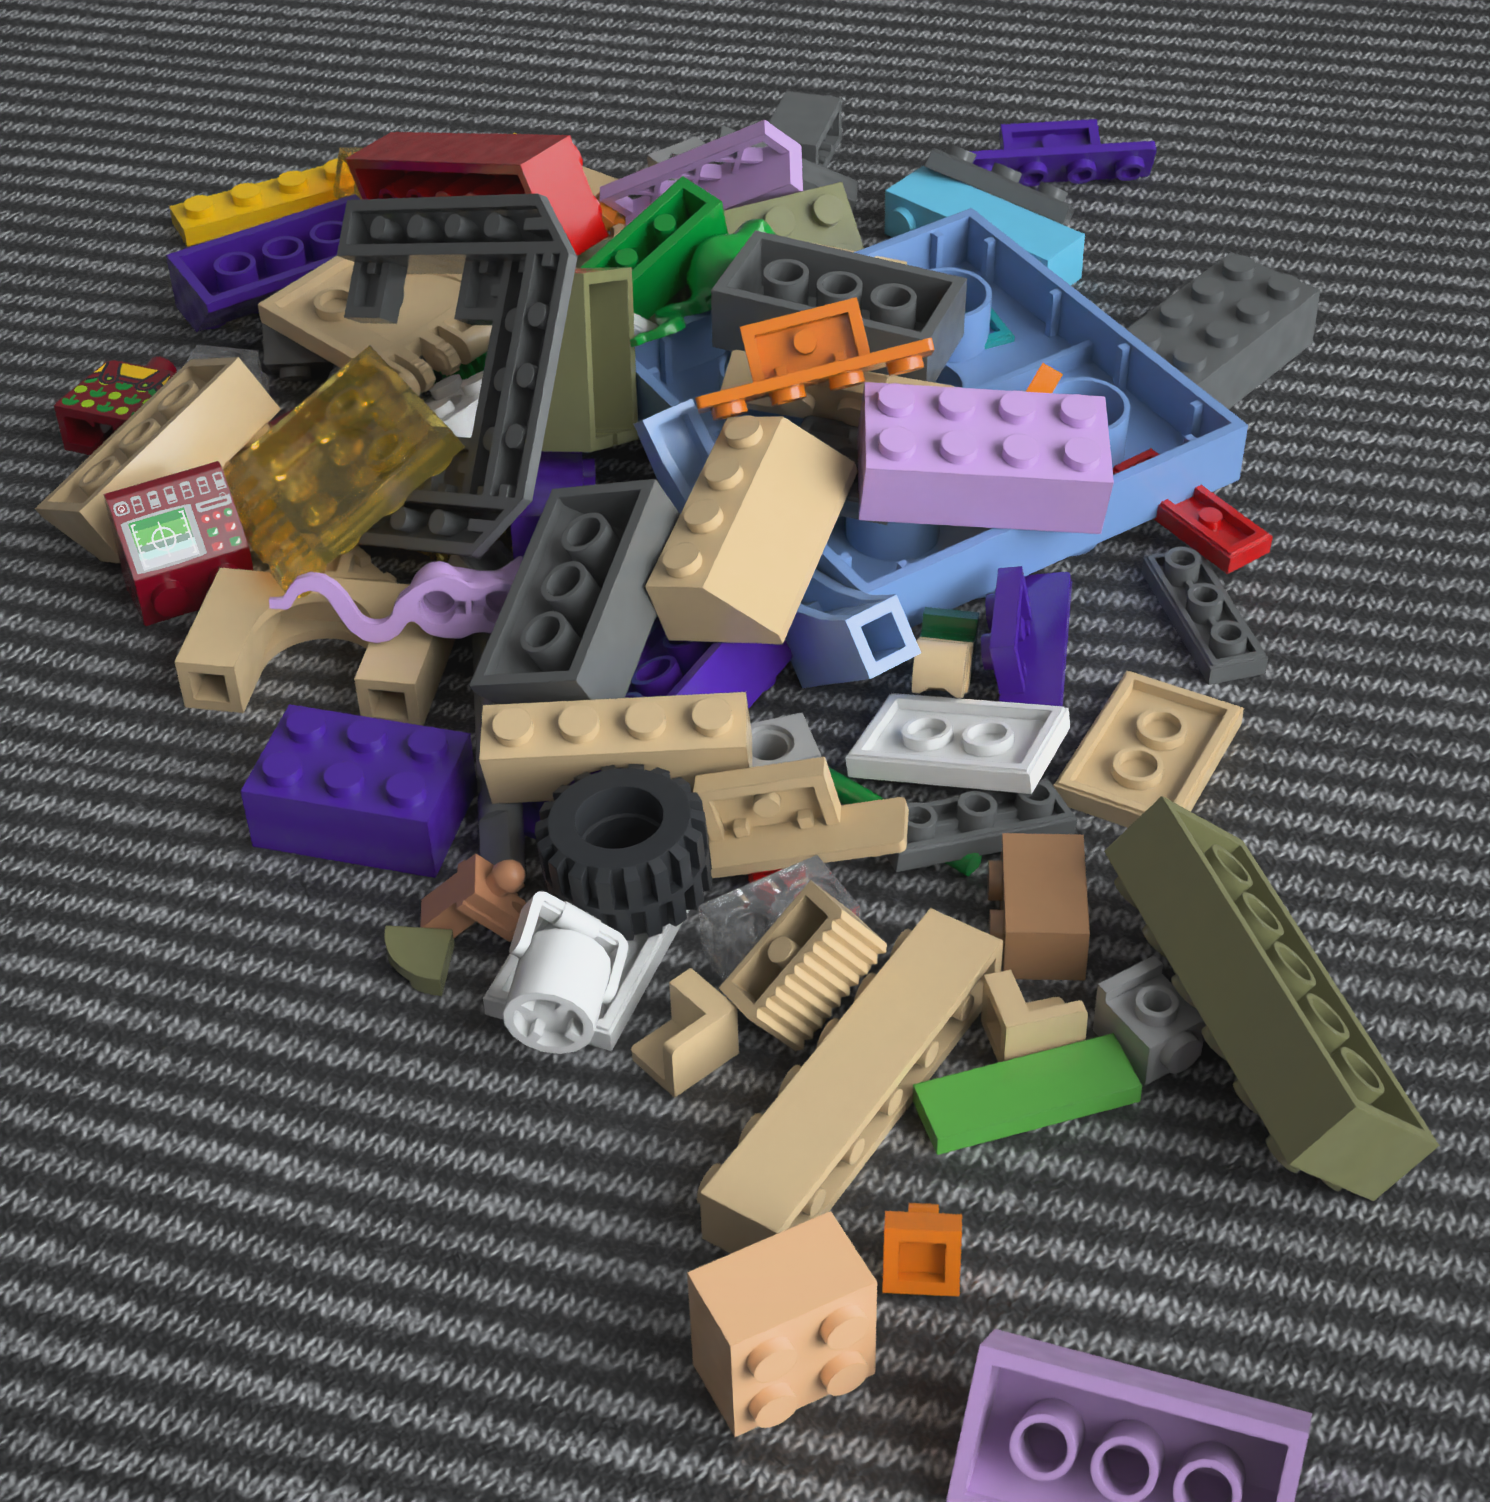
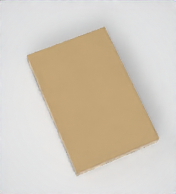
(1147, 746)

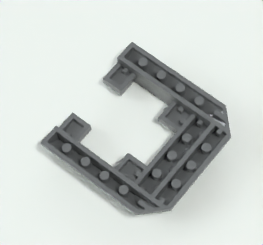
(520, 282)

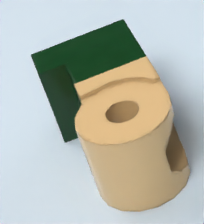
(946, 650)

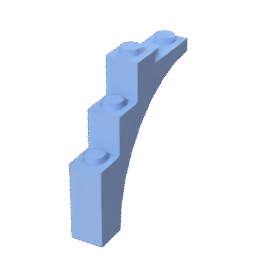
(837, 629)

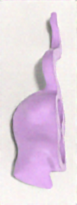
(440, 599)

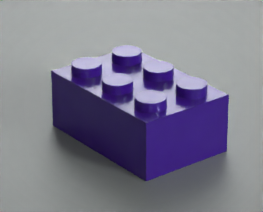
(360, 790)

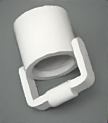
(561, 975)

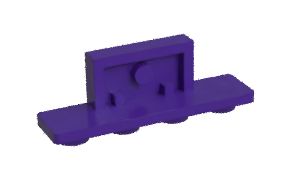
(1066, 153)
(1028, 635)

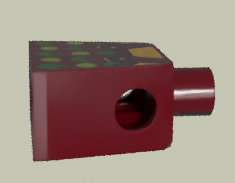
(107, 401)

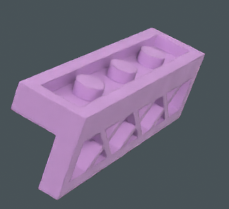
(744, 179)

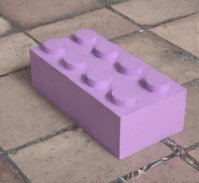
(983, 458)

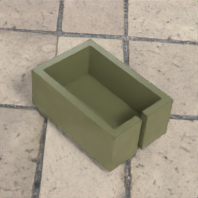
(596, 366)

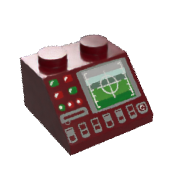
(175, 539)

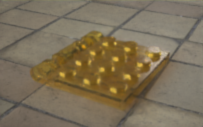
(336, 467)

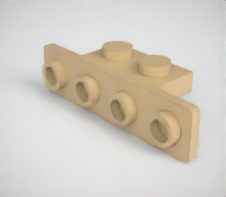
(790, 813)

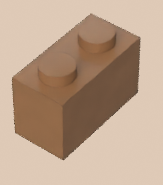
(1041, 905)

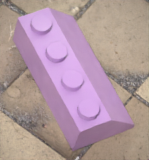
(1101, 1430)

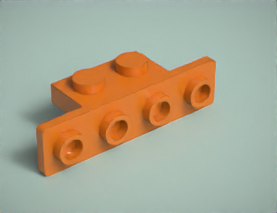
(808, 351)

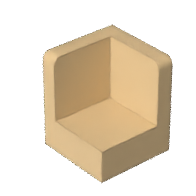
(1029, 1027)
(694, 1040)

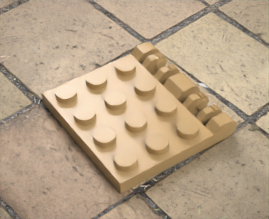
(314, 312)

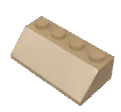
(191, 421)
(750, 534)

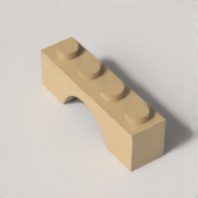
(544, 745)

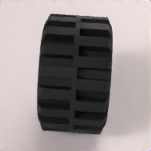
(626, 848)

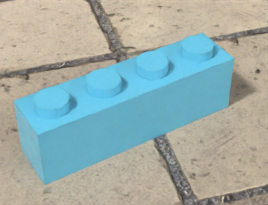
(931, 196)

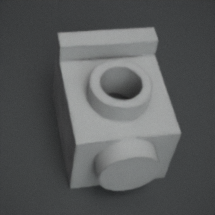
(1149, 1020)

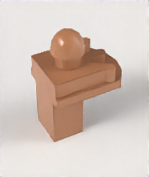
(477, 894)

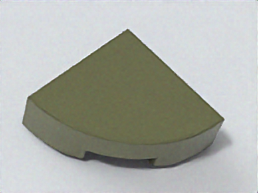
(420, 955)

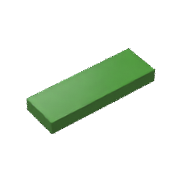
(1026, 1093)

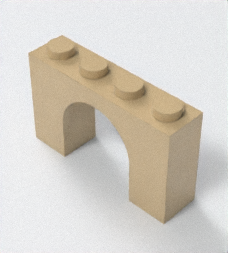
(240, 635)

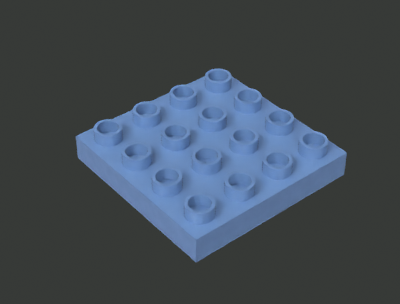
(1052, 325)

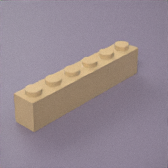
(852, 1086)

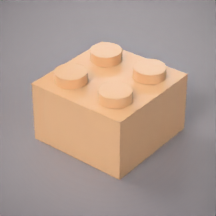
(783, 1323)

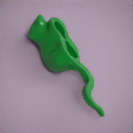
(705, 269)

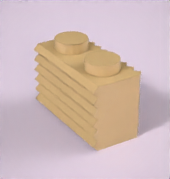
(803, 967)

